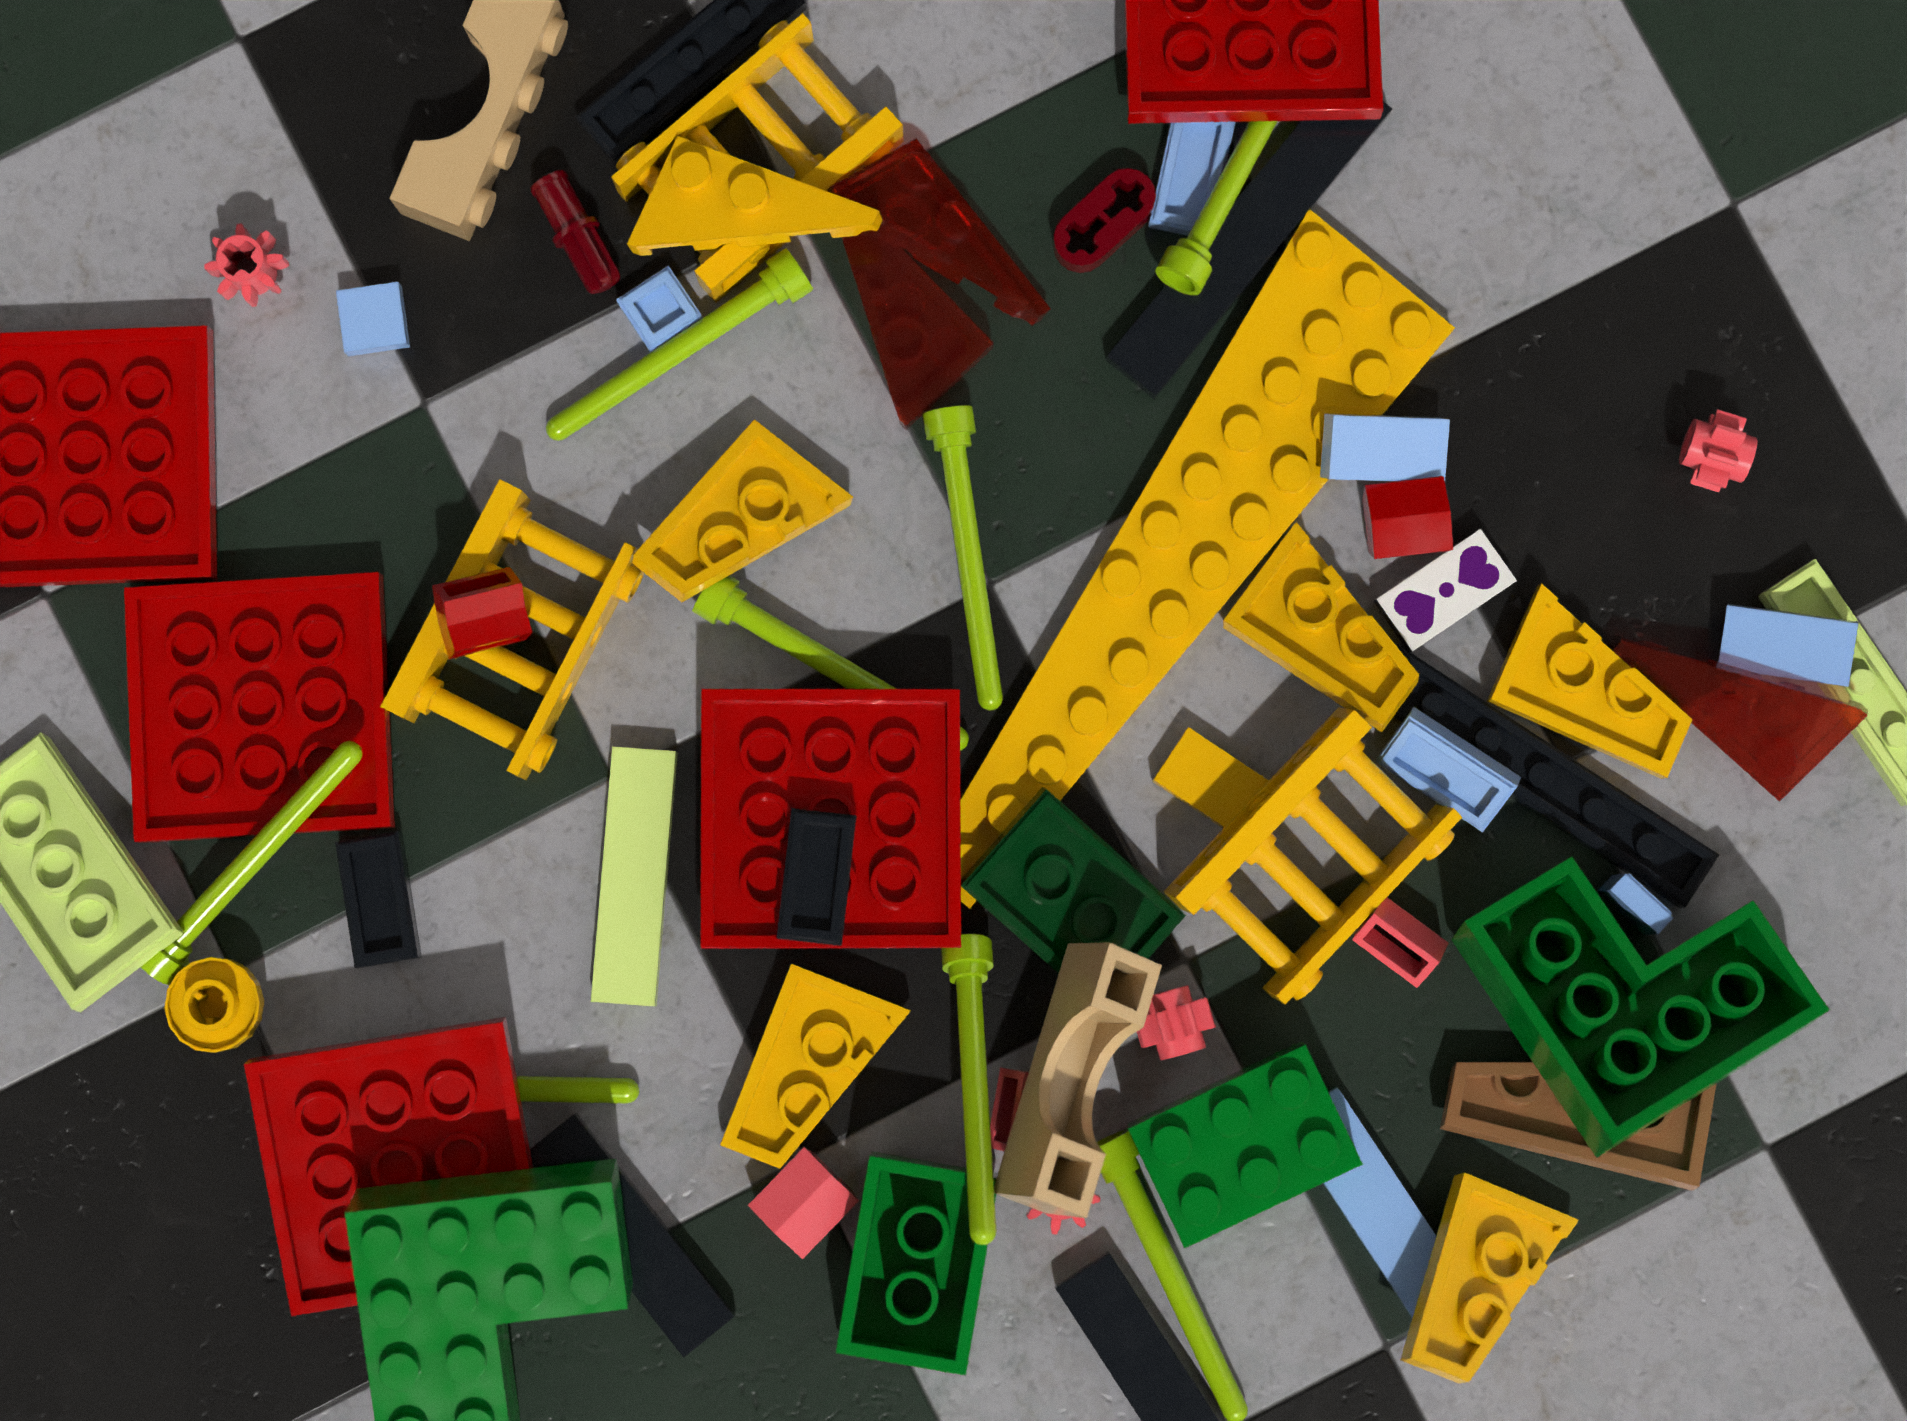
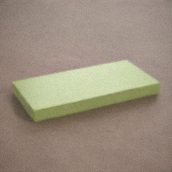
(73, 879)

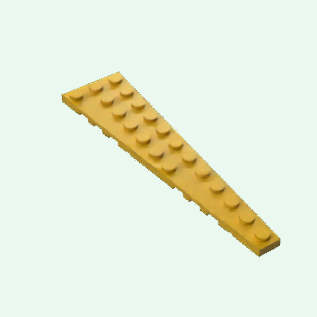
(1241, 469)

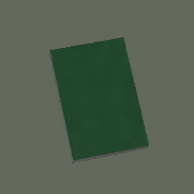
(1066, 885)

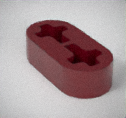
(1094, 210)

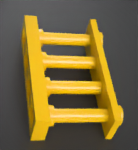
(783, 45)
(417, 682)
(1251, 839)

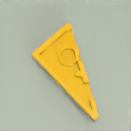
(721, 199)

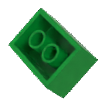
(1244, 1144)
(913, 1267)

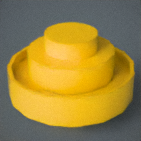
(214, 1004)

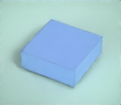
(659, 308)
(372, 319)
(1636, 903)

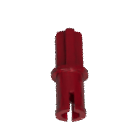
(576, 232)

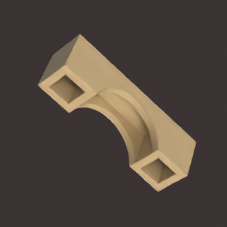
(452, 177)
(1052, 1145)

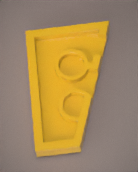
(737, 513)
(1320, 633)
(1583, 690)
(805, 1062)
(1478, 1271)

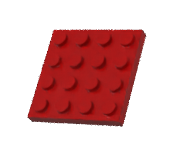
(1252, 60)
(107, 456)
(248, 696)
(840, 752)
(371, 1118)

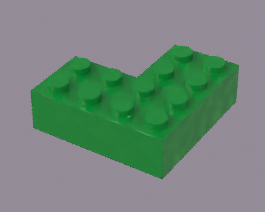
(1625, 1035)
(463, 1257)

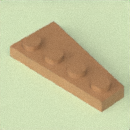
(1518, 1109)

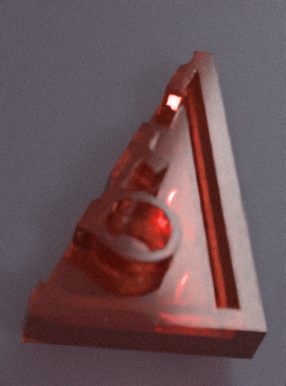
(939, 227)
(915, 326)
(1762, 725)

